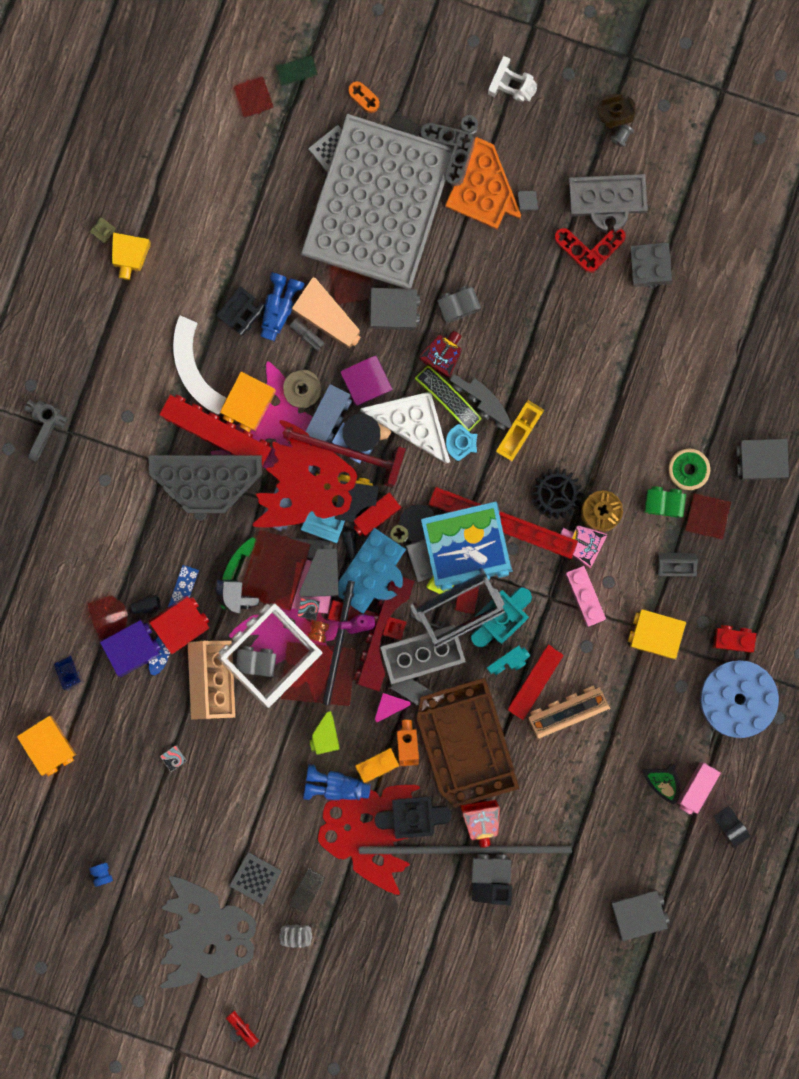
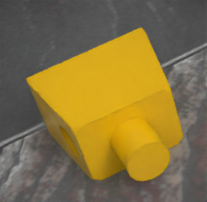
(129, 253)

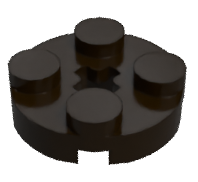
(612, 118)

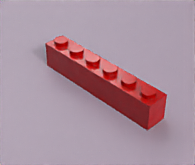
(212, 430)

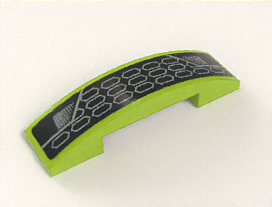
(448, 398)

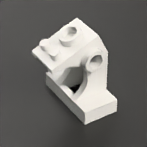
(504, 75)

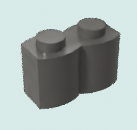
(459, 304)
(255, 662)

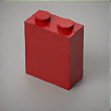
(179, 624)

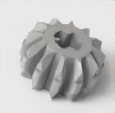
(295, 936)

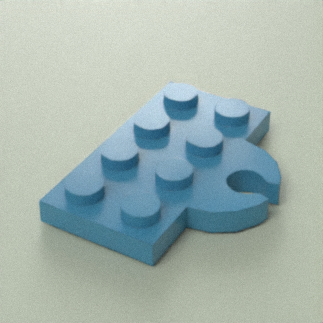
(373, 570)

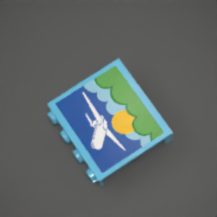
(464, 543)

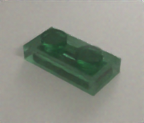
(296, 70)

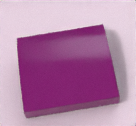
(366, 380)

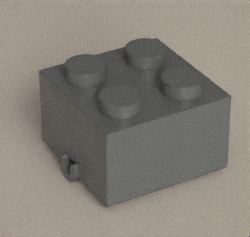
(651, 265)

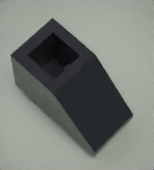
(492, 893)

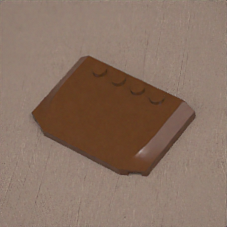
(466, 743)

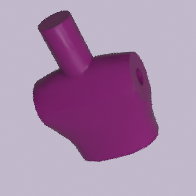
(358, 624)

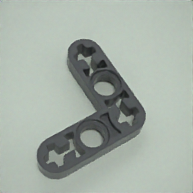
(456, 143)

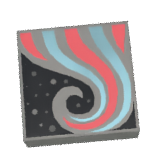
(173, 758)

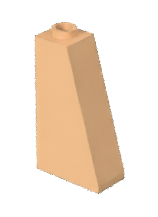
(324, 313)

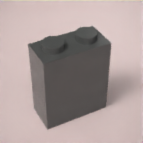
(393, 309)
(763, 459)
(640, 915)

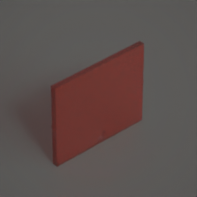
(275, 569)
(312, 683)

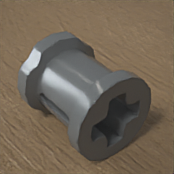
(469, 118)
(622, 135)

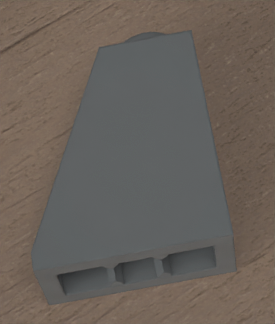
(322, 574)

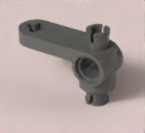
(48, 425)

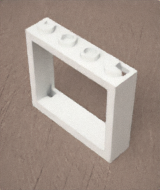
(292, 675)

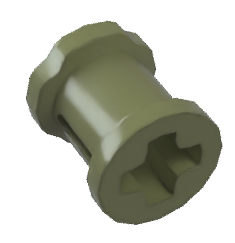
(395, 530)

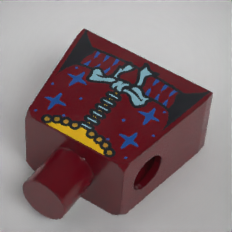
(443, 354)

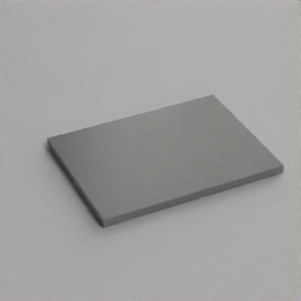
(378, 202)

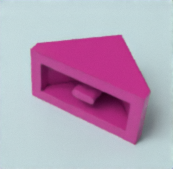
(390, 705)

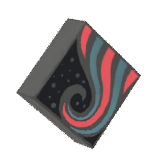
(308, 609)

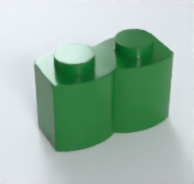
(664, 503)

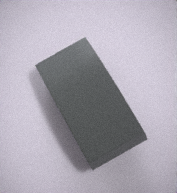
(411, 690)

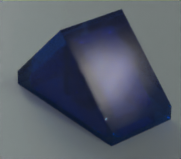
(68, 673)

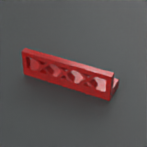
(535, 682)

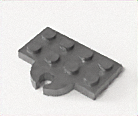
(608, 198)

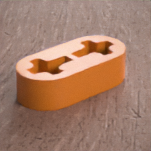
(366, 94)

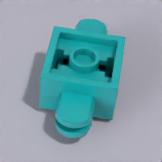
(505, 624)

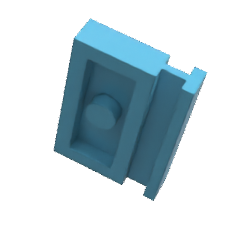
(323, 527)

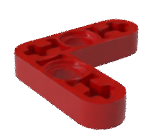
(594, 253)

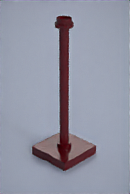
(391, 466)

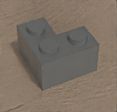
(491, 869)

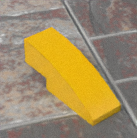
(520, 430)

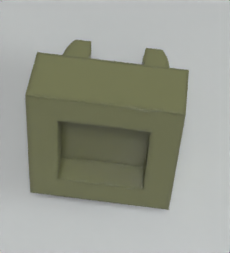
(103, 230)

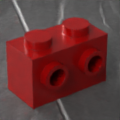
(734, 640)

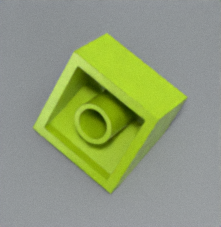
(325, 736)

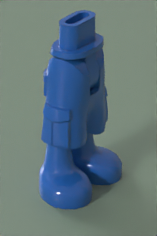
(278, 308)
(337, 786)

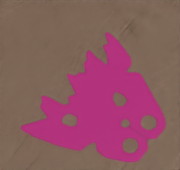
(269, 425)
(275, 637)

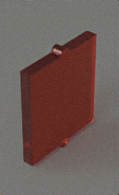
(253, 97)

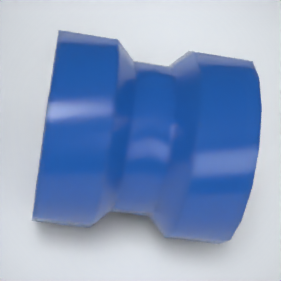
(101, 874)

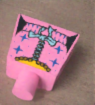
(588, 544)

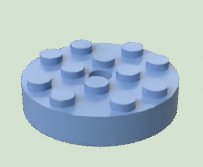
(757, 707)

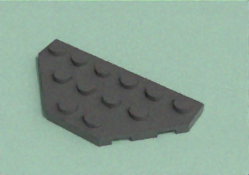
(205, 481)

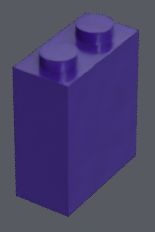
(131, 648)

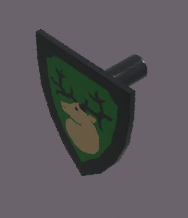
(664, 782)

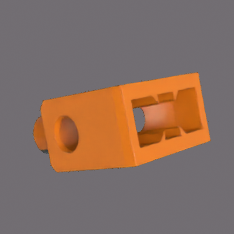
(407, 751)

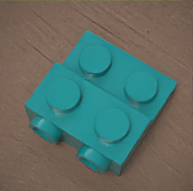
(513, 659)

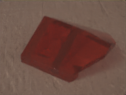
(108, 616)

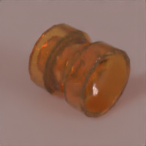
(318, 631)

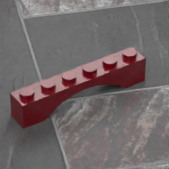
(371, 670)

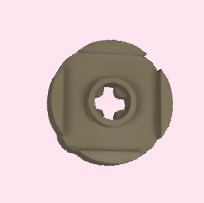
(297, 379)

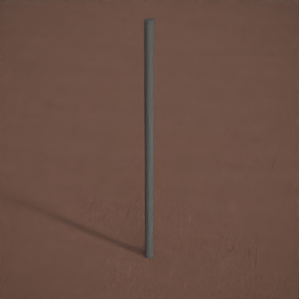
(463, 849)

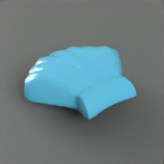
(460, 442)

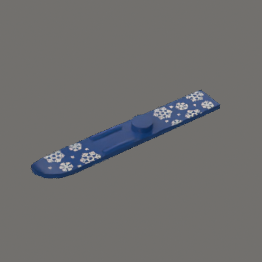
(183, 587)

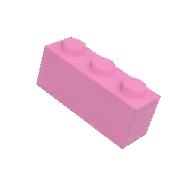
(585, 596)

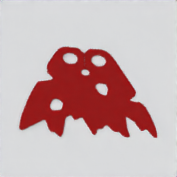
(301, 486)
(366, 835)

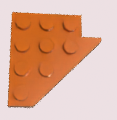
(485, 189)

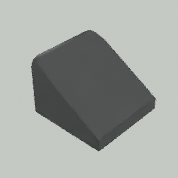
(527, 201)

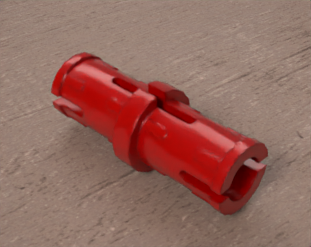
(251, 1039)

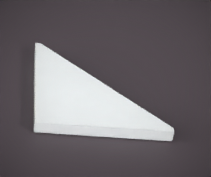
(413, 420)

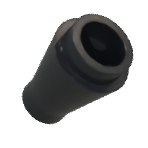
(148, 604)

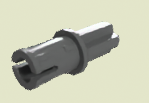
(306, 334)

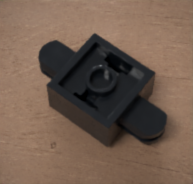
(413, 817)

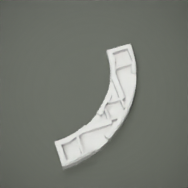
(187, 367)

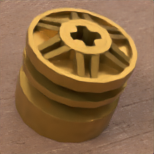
(590, 514)

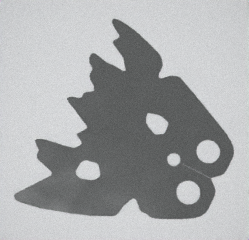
(201, 930)

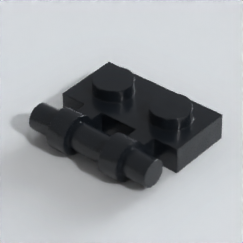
(236, 307)

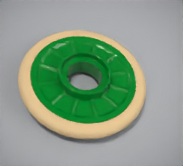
(677, 472)

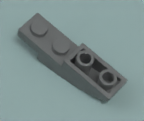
(489, 404)

